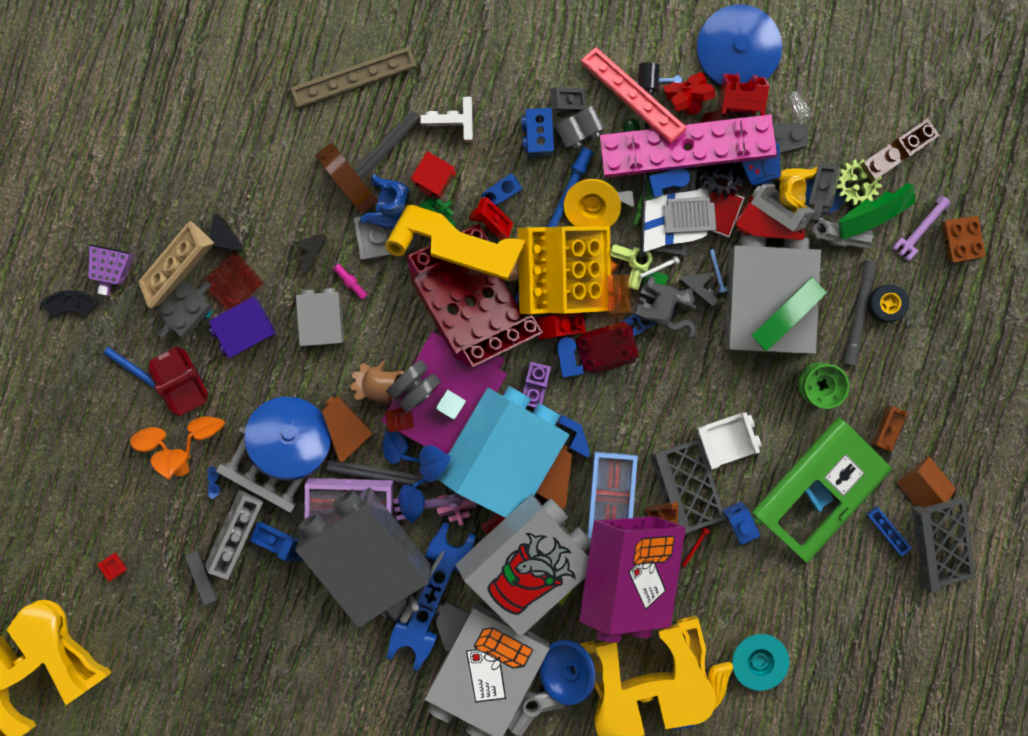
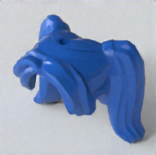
(390, 203)

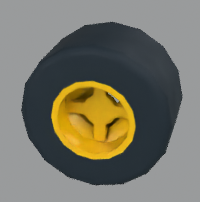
(896, 303)

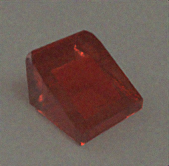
(398, 420)

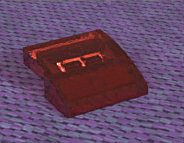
(233, 281)

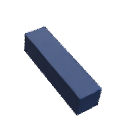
(888, 531)

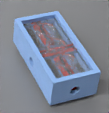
(612, 487)

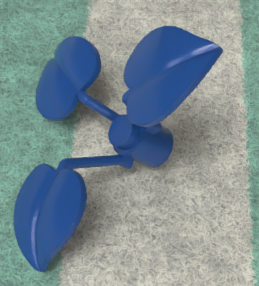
(432, 462)

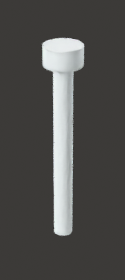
(675, 260)

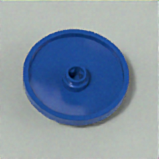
(739, 42)
(287, 438)

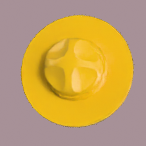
(592, 203)

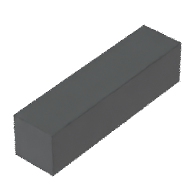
(201, 577)

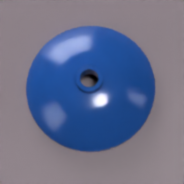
(559, 674)

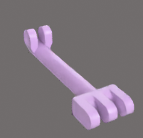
(942, 203)
(453, 500)

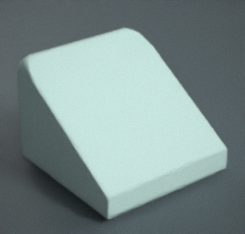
(450, 404)

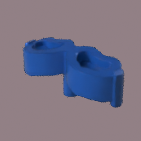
(213, 487)

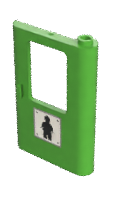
(843, 466)

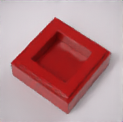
(112, 567)

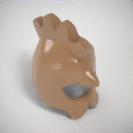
(374, 382)

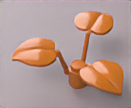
(174, 461)

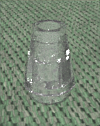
(799, 108)

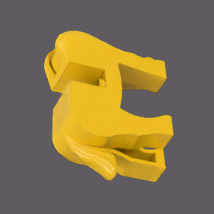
(44, 639)
(682, 695)

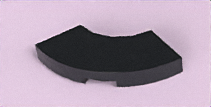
(69, 301)

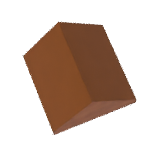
(926, 484)

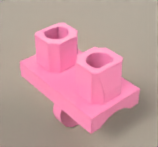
(465, 505)

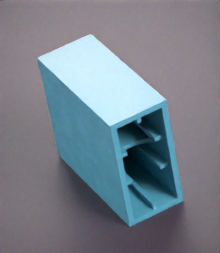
(504, 451)

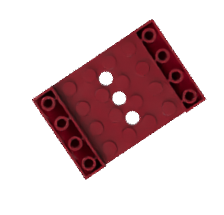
(475, 331)

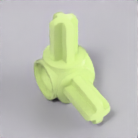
(630, 255)

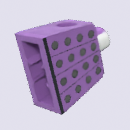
(108, 267)

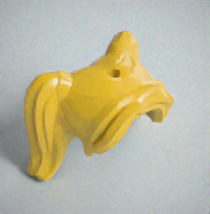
(793, 187)

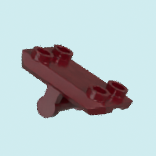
(607, 348)
(177, 381)

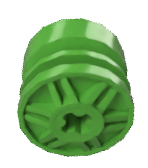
(835, 385)

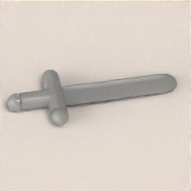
(412, 599)

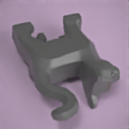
(663, 306)

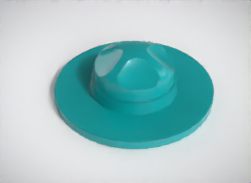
(760, 662)

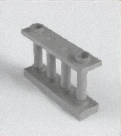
(249, 481)

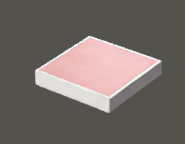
(726, 212)

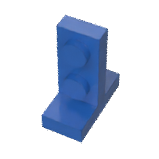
(276, 541)

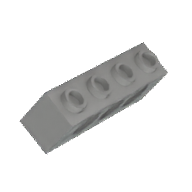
(233, 534)

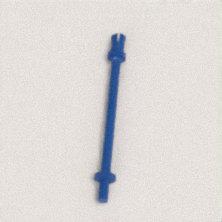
(578, 170)

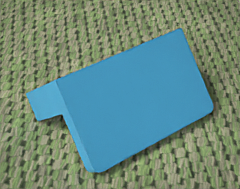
(818, 495)

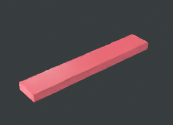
(633, 95)

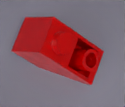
(561, 325)

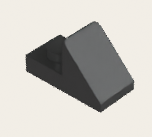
(568, 99)
(696, 283)

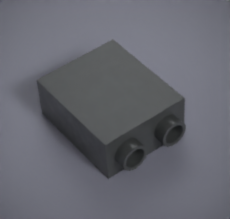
(362, 555)

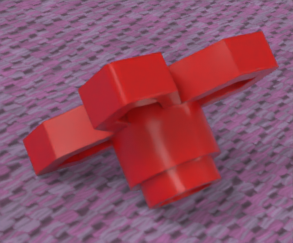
(690, 94)

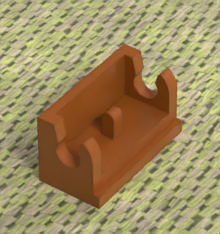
(889, 428)

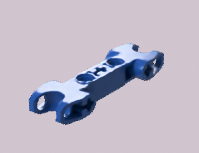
(415, 633)

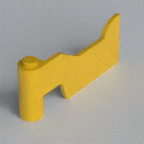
(453, 245)

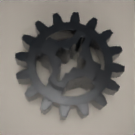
(721, 178)

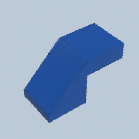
(579, 441)

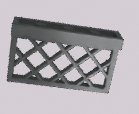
(669, 487)
(926, 545)

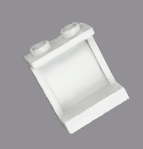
(729, 439)

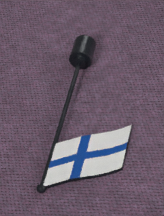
(652, 213)

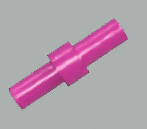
(350, 281)

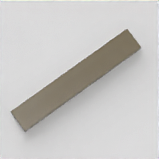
(353, 77)

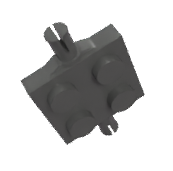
(184, 309)

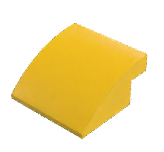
(564, 269)

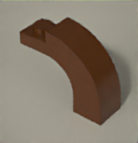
(346, 178)

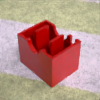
(743, 96)
(433, 175)

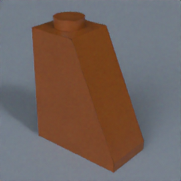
(345, 427)
(557, 479)

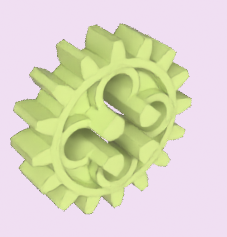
(851, 193)

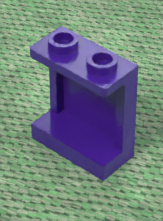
(241, 327)

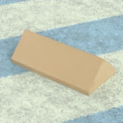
(174, 264)

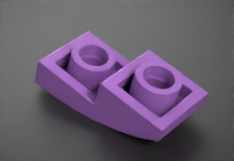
(536, 383)

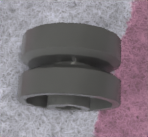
(413, 386)

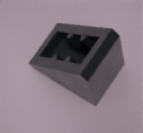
(223, 235)

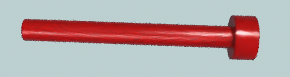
(705, 531)

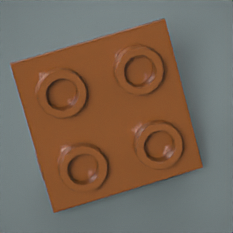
(963, 239)

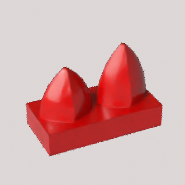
(493, 218)

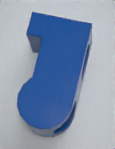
(674, 178)
(503, 190)
(566, 349)

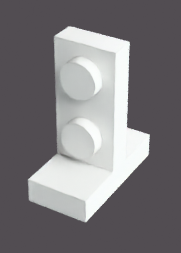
(452, 118)

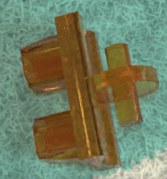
(618, 294)

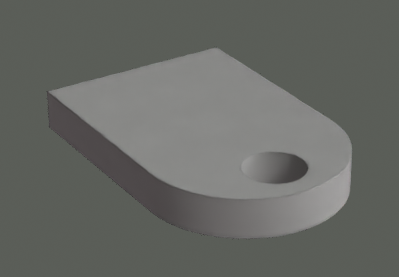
(373, 238)

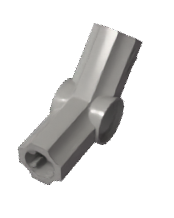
(830, 232)
(525, 715)

